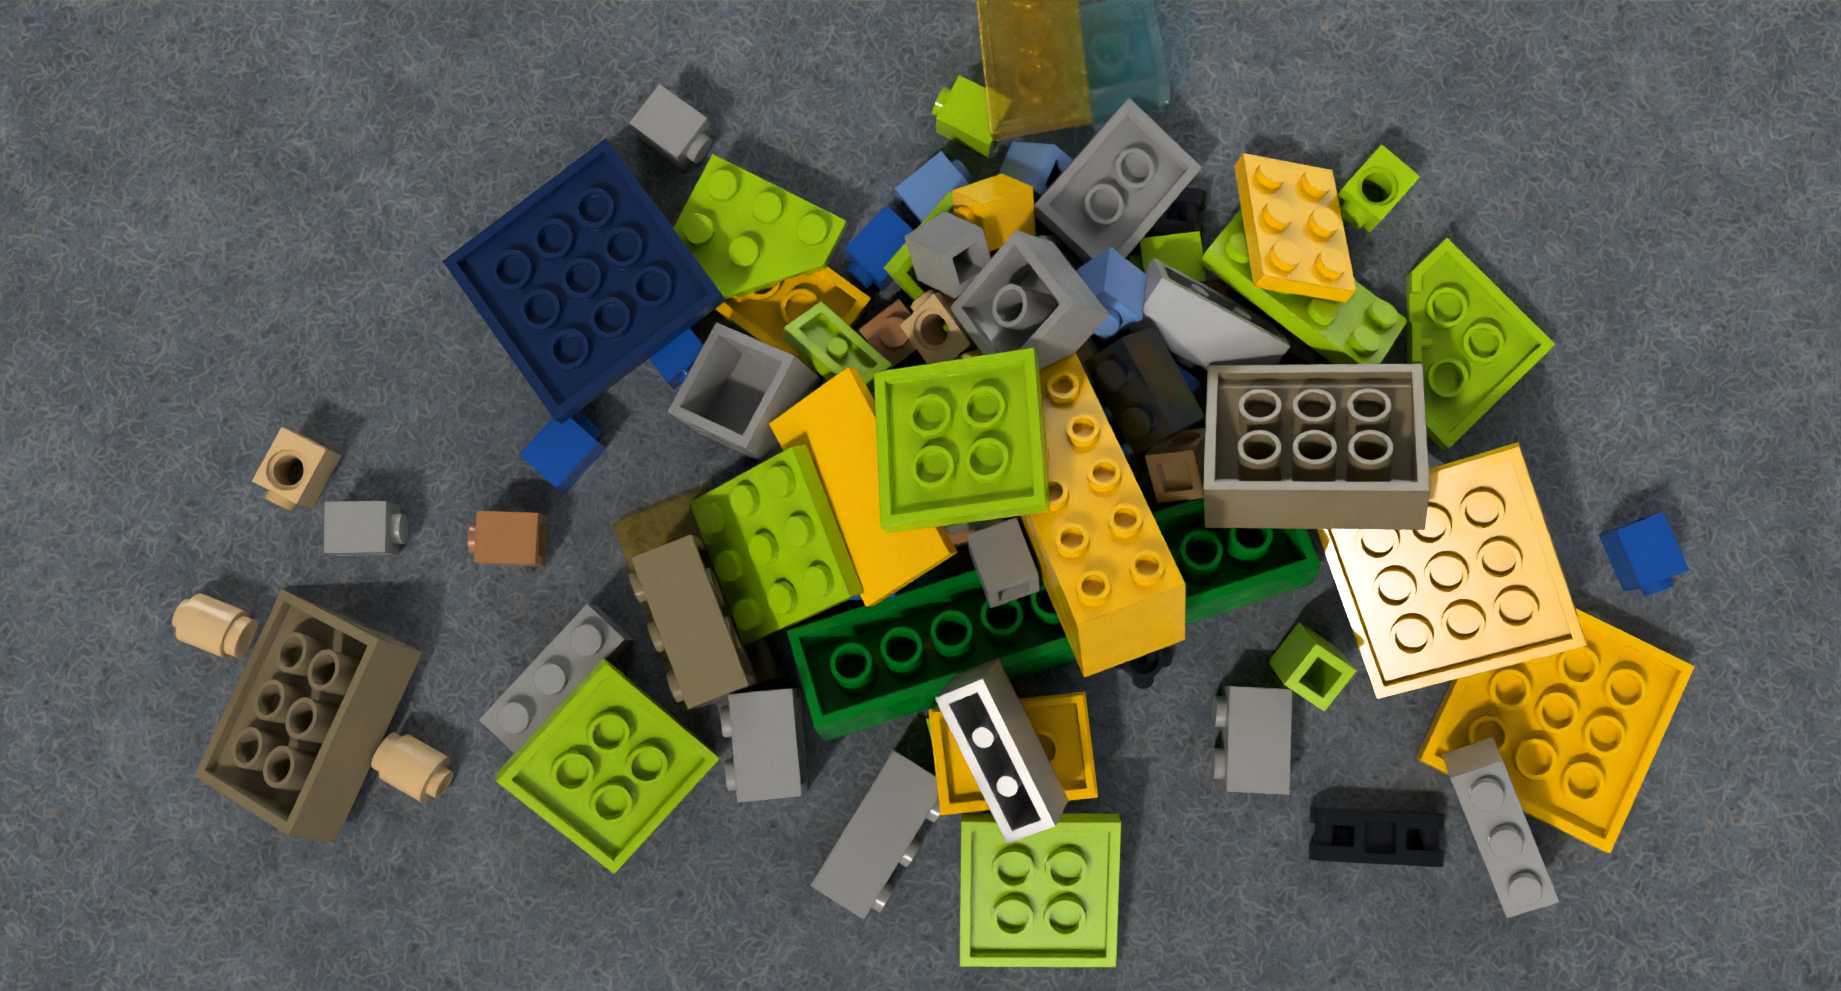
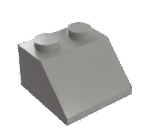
(1028, 301)

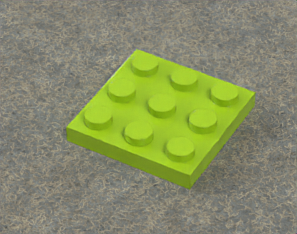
(961, 441)
(775, 545)
(607, 766)
(1040, 896)

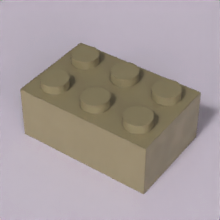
(692, 622)

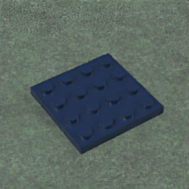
(583, 281)

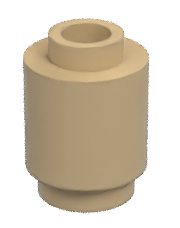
(214, 626)
(412, 767)

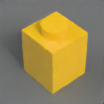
(997, 206)

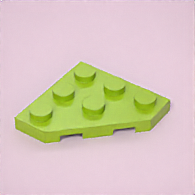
(754, 231)
(1466, 339)

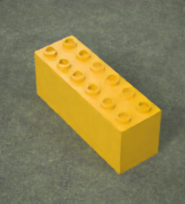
(1099, 541)

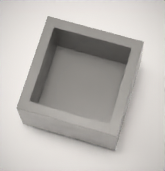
(739, 390)
(765, 745)

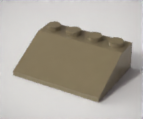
(1316, 447)
(308, 718)

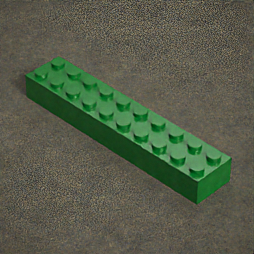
(907, 647)

